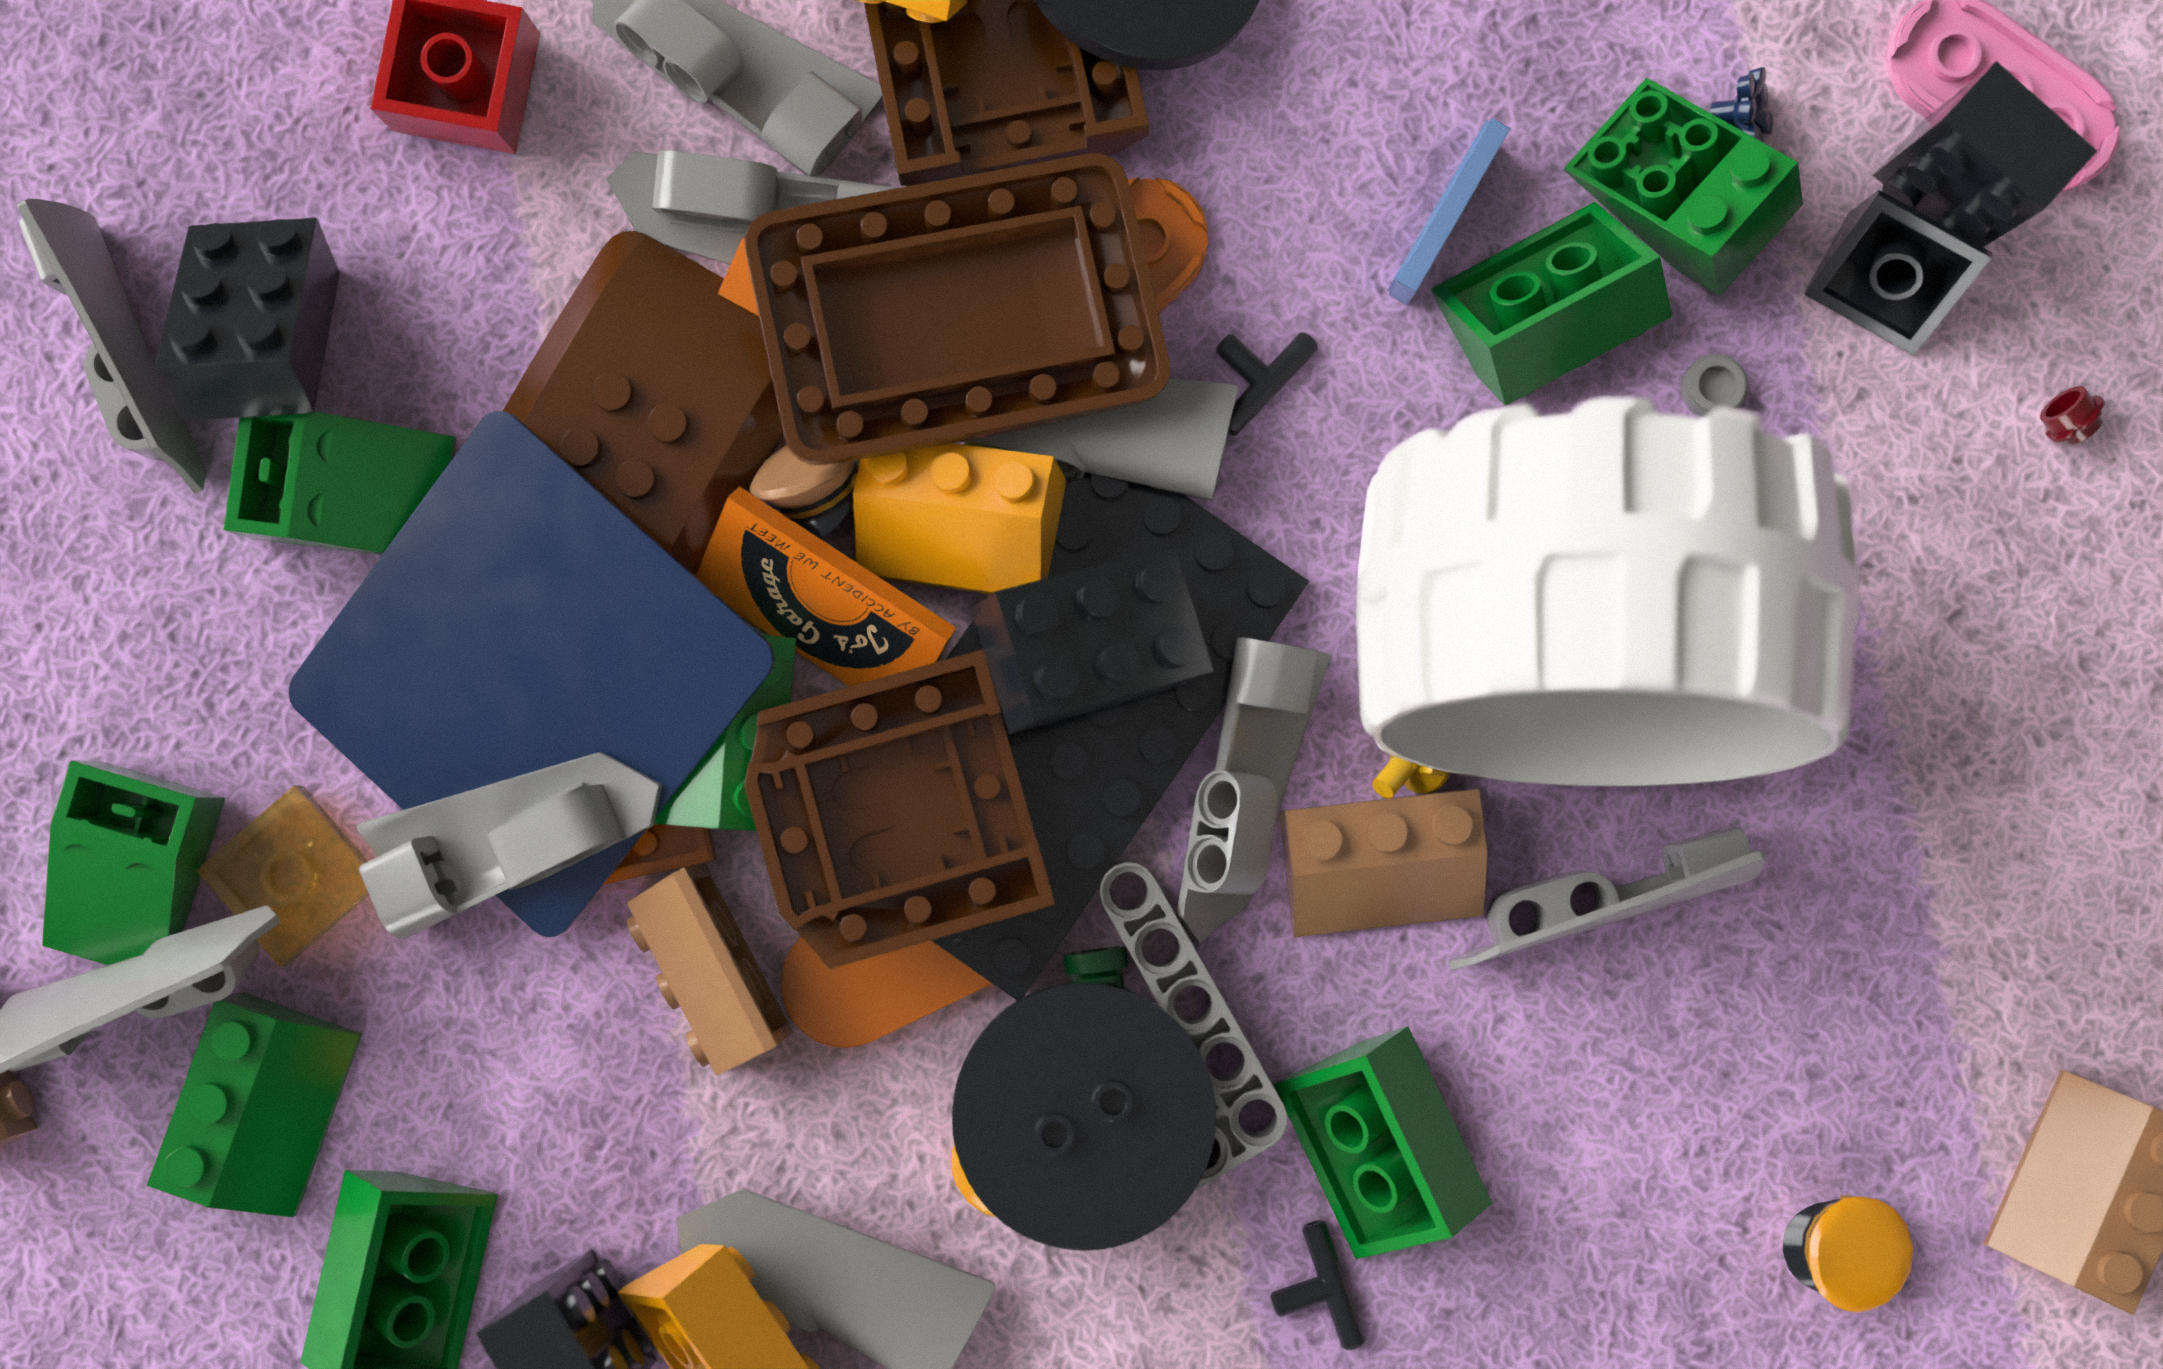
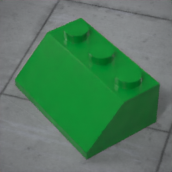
(1554, 301)
(715, 789)
(254, 1107)
(1384, 1145)
(398, 1273)

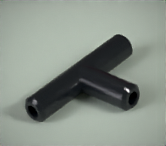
(1263, 379)
(1327, 1287)

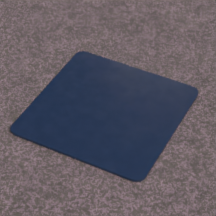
(523, 634)

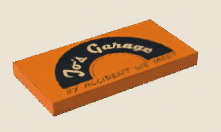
(814, 593)

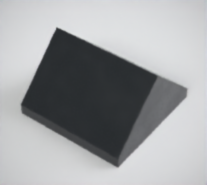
(1895, 271)

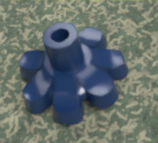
(1747, 108)

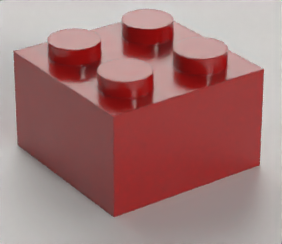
(456, 71)

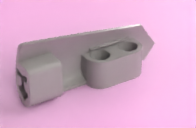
(711, 200)
(118, 364)
(1162, 443)
(1239, 802)
(500, 838)
(1692, 870)
(165, 980)
(844, 1282)

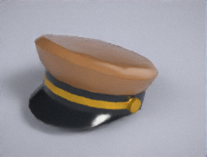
(805, 493)

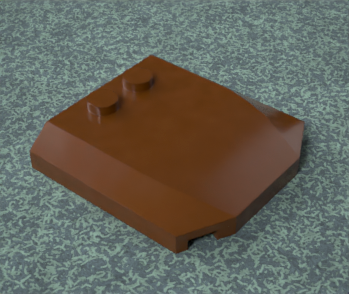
(996, 91)
(894, 812)

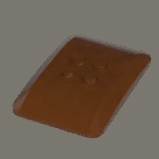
(956, 309)
(655, 391)

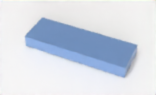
(1448, 210)

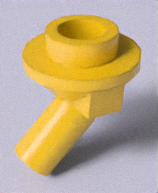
(1413, 776)

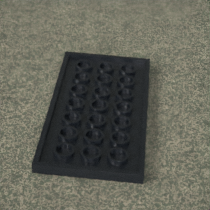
(1106, 769)

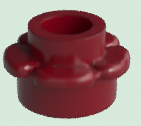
(2072, 415)

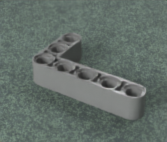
(1215, 1026)

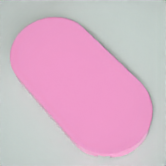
(1956, 46)

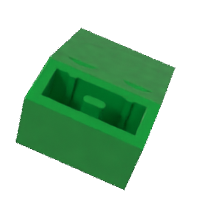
(1689, 184)
(330, 480)
(123, 860)

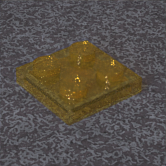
(294, 865)

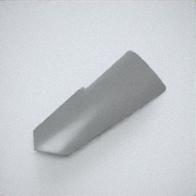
(758, 76)

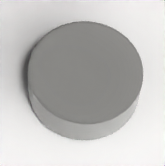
(1713, 383)

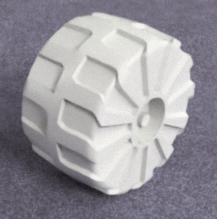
(1607, 598)

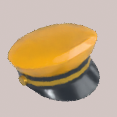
(1850, 1251)

